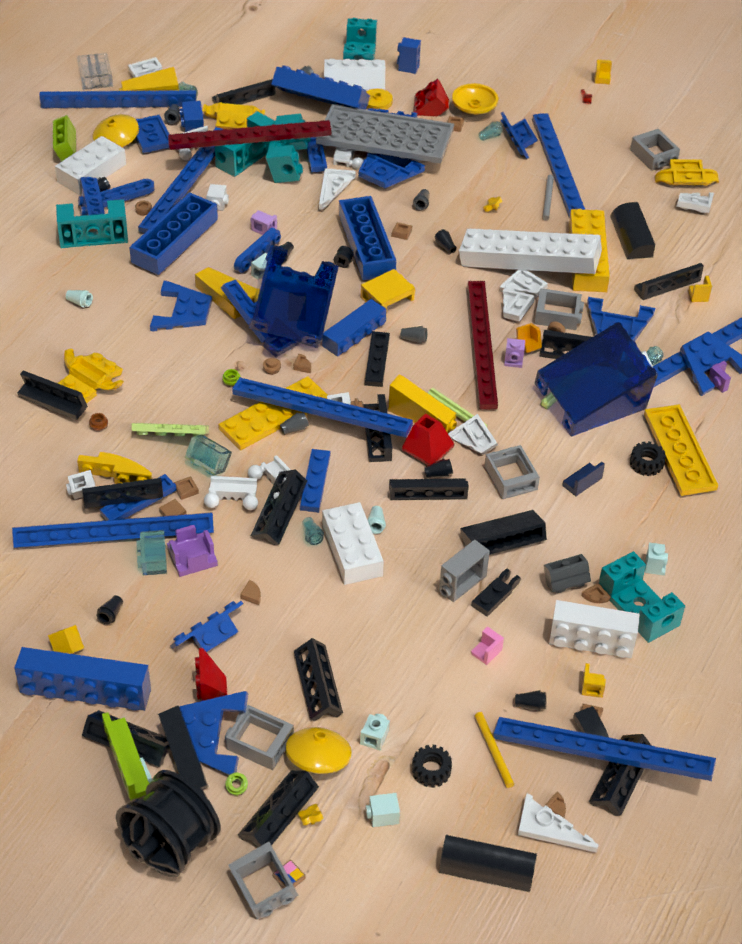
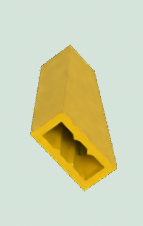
(156, 81)
(210, 283)
(412, 403)

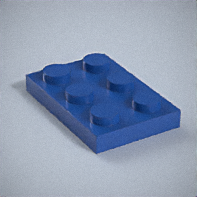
(152, 134)

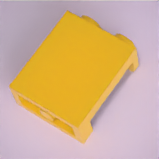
(387, 289)

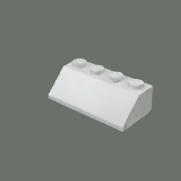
(362, 72)

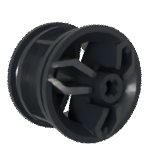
(168, 823)

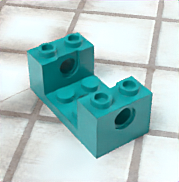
(360, 43)
(282, 155)
(238, 157)
(75, 231)
(625, 585)

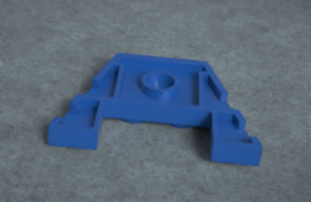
(386, 173)
(189, 310)
(603, 320)
(705, 352)
(204, 726)

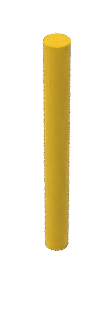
(494, 750)

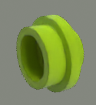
(230, 377)
(236, 777)

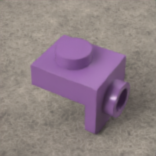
(719, 376)

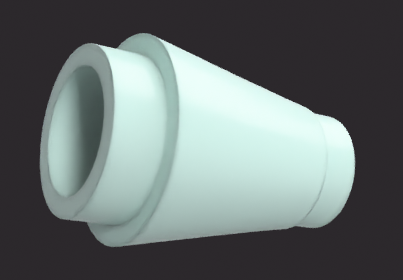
(80, 297)
(376, 520)

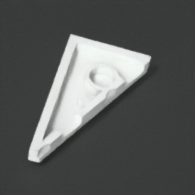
(333, 183)
(544, 825)

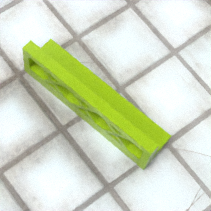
(126, 756)

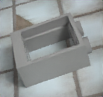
(642, 142)
(559, 298)
(514, 486)
(464, 570)
(266, 721)
(250, 863)

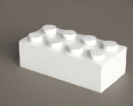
(95, 160)
(352, 543)
(594, 629)

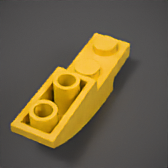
(114, 466)

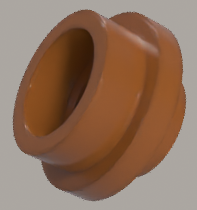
(98, 421)

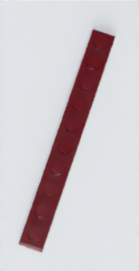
(249, 135)
(482, 346)

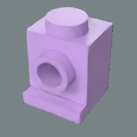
(262, 222)
(514, 353)

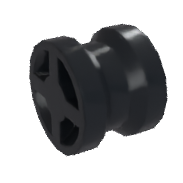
(343, 256)

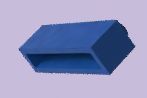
(354, 327)

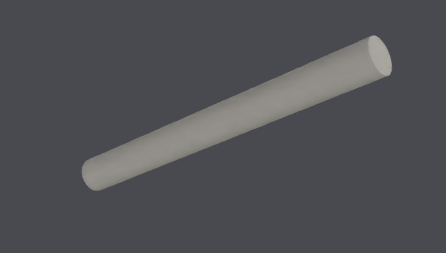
(548, 195)

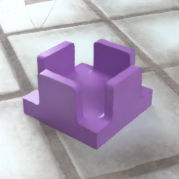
(192, 551)

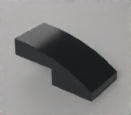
(590, 722)

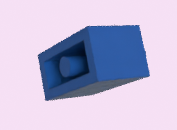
(409, 55)
(191, 115)

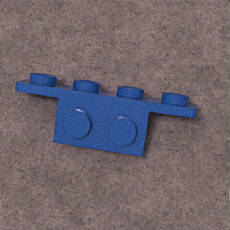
(521, 134)
(90, 198)
(212, 632)

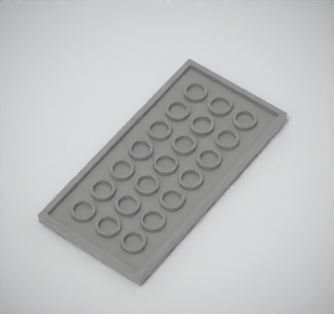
(387, 134)

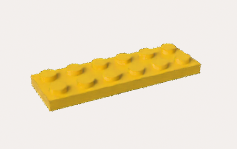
(264, 418)
(681, 449)

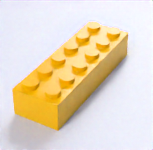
(591, 223)

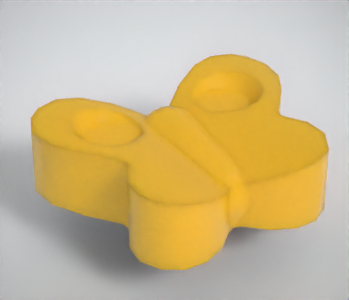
(493, 203)
(310, 815)

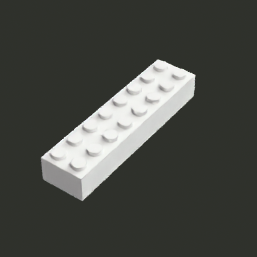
(531, 251)

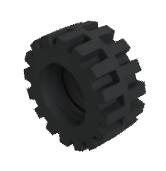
(647, 466)
(427, 776)

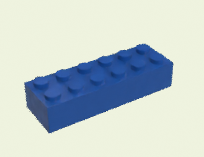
(320, 89)
(173, 233)
(366, 237)
(83, 678)

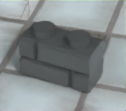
(567, 573)

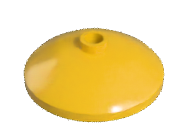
(475, 98)
(117, 128)
(318, 750)

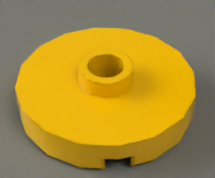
(379, 99)

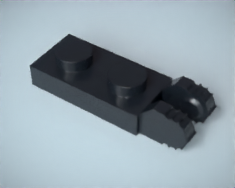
(495, 593)

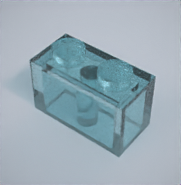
(208, 455)
(153, 553)

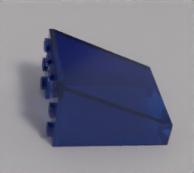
(292, 301)
(599, 380)

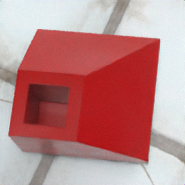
(431, 100)
(428, 440)
(209, 678)

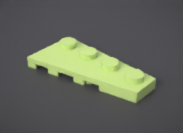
(162, 429)

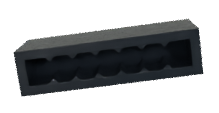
(633, 231)
(507, 532)
(487, 863)

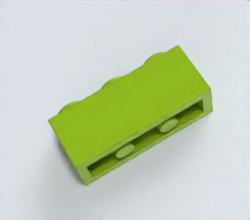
(64, 137)

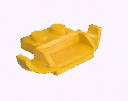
(230, 115)
(687, 173)
(93, 370)

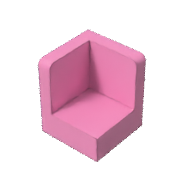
(489, 647)

